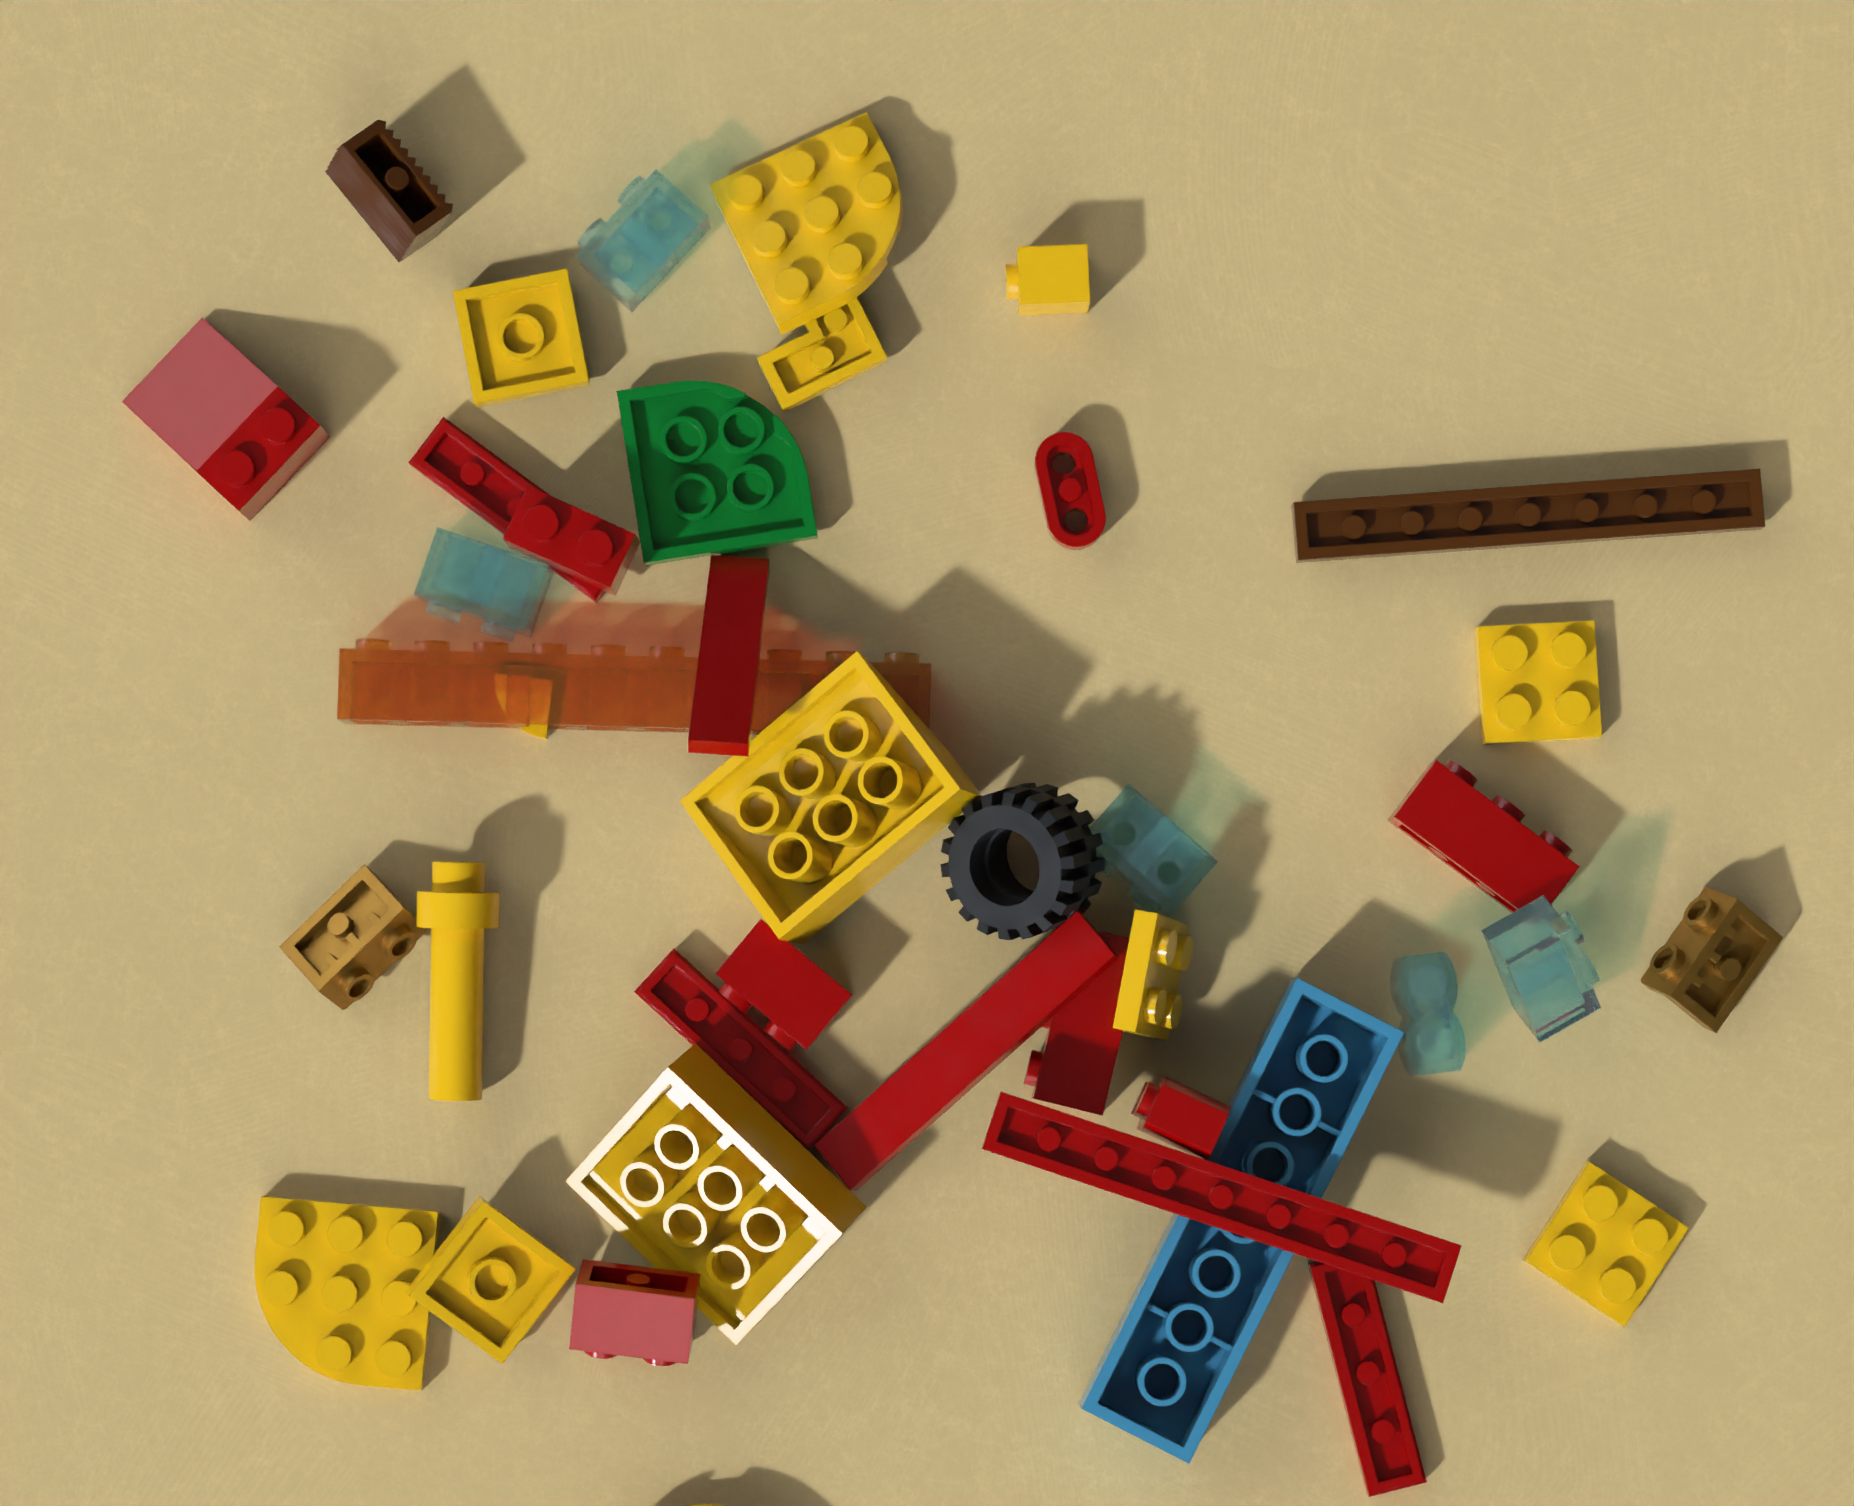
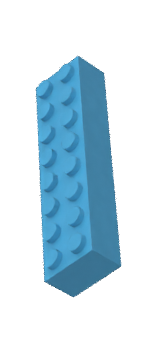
(1212, 1285)

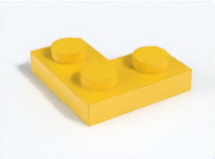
(829, 355)

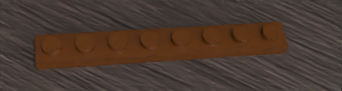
(1528, 515)

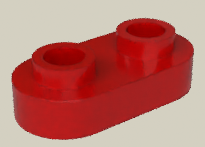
(1070, 491)

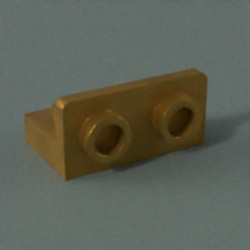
(353, 938)
(1711, 957)

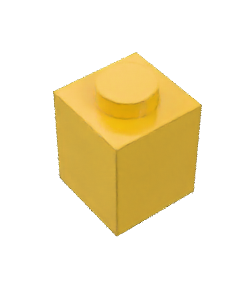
(1049, 279)

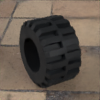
(981, 866)

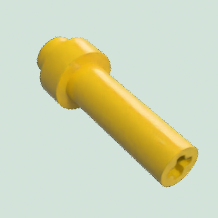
(458, 914)

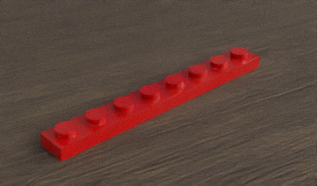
(1221, 1197)

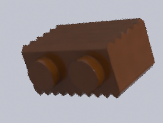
(389, 190)

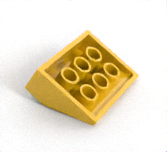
(829, 800)
(716, 1191)

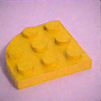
(815, 220)
(338, 1286)

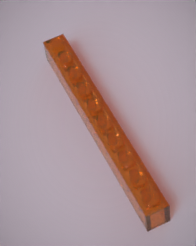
(574, 689)

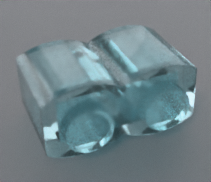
(1425, 996)

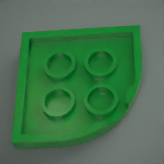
(711, 472)

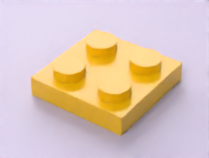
(521, 338)
(1538, 682)
(1151, 976)
(1605, 1243)
(490, 1280)

